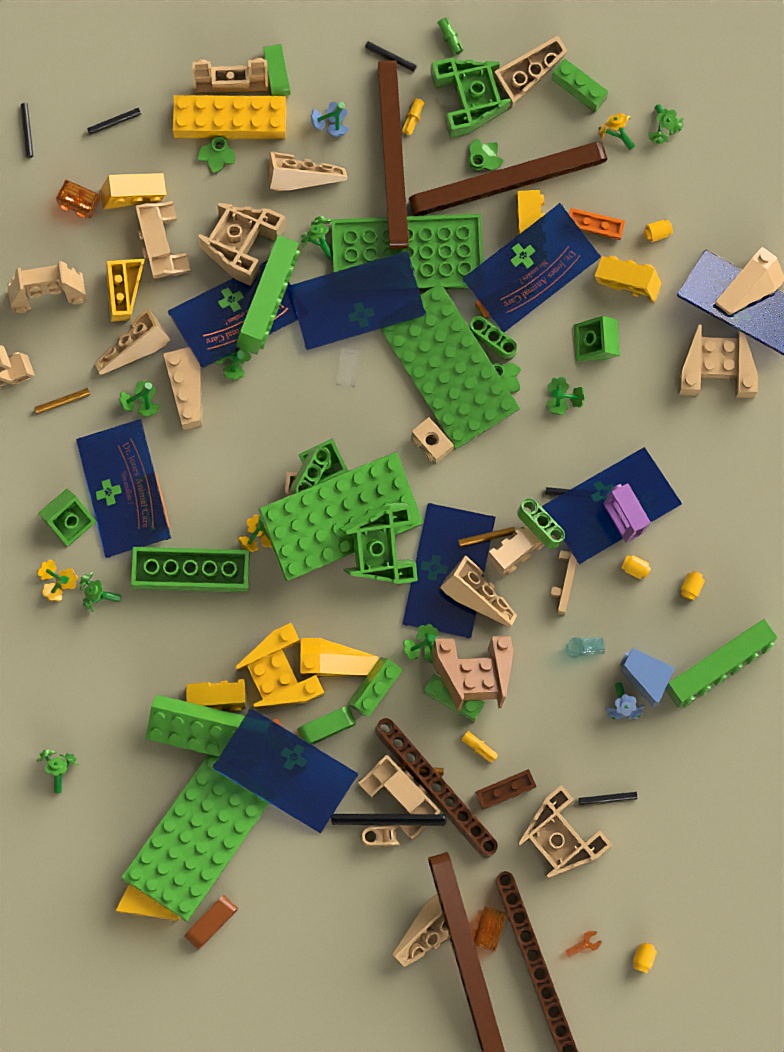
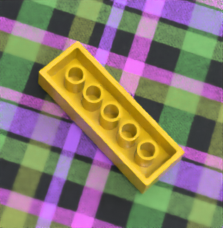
(229, 117)

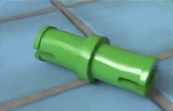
(450, 36)

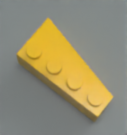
(528, 208)

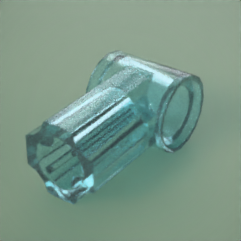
(587, 646)

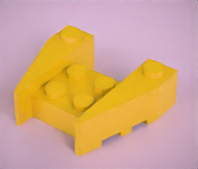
(274, 675)

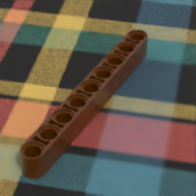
(434, 778)

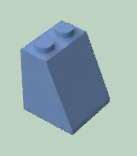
(646, 675)

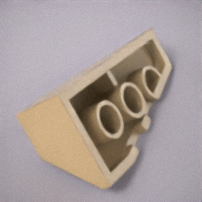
(756, 280)
(141, 340)

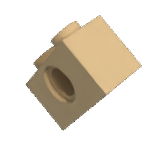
(427, 430)

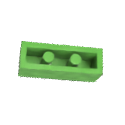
(579, 85)
(374, 686)
(437, 691)

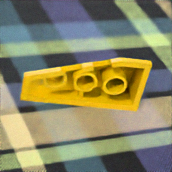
(333, 660)

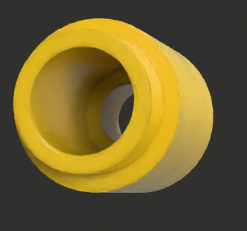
(658, 230)
(636, 567)
(692, 585)
(644, 957)

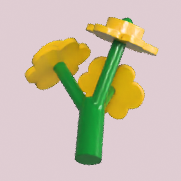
(617, 122)
(255, 526)
(66, 580)

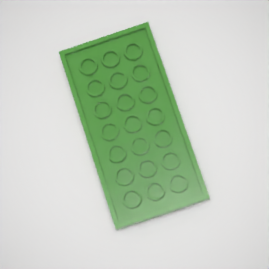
(439, 246)
(451, 369)
(308, 523)
(195, 841)

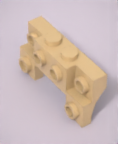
(230, 78)
(153, 234)
(402, 789)

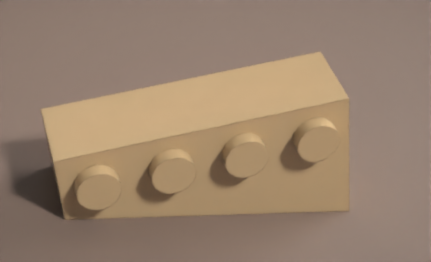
(526, 71)
(186, 385)
(515, 550)

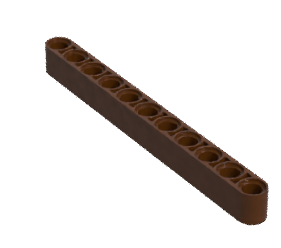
(393, 155)
(508, 179)
(465, 953)
(540, 963)

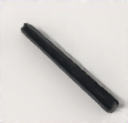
(390, 819)

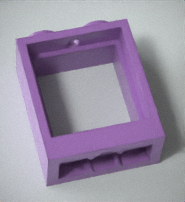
(626, 512)

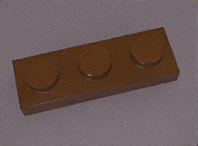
(505, 789)

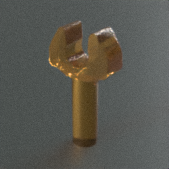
(584, 944)

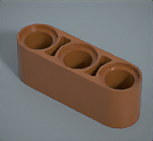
(211, 922)

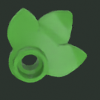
(484, 153)
(217, 157)
(508, 374)

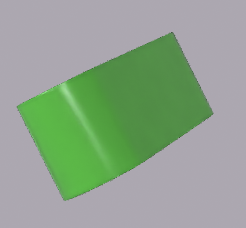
(277, 70)
(496, 346)
(317, 466)
(542, 532)
(327, 725)

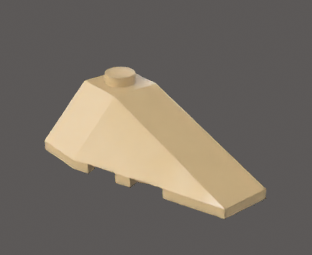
(293, 174)
(469, 588)
(425, 933)

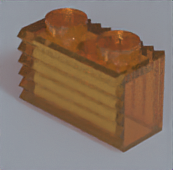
(78, 199)
(489, 928)

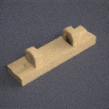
(563, 594)

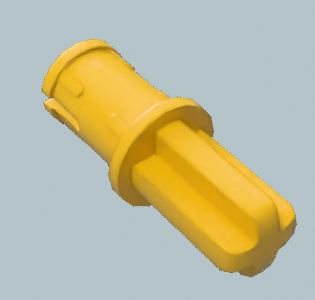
(413, 116)
(479, 747)

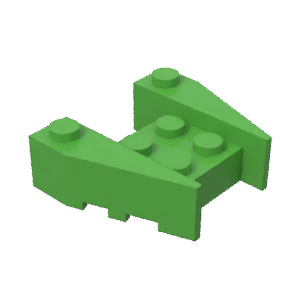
(475, 92)
(376, 545)

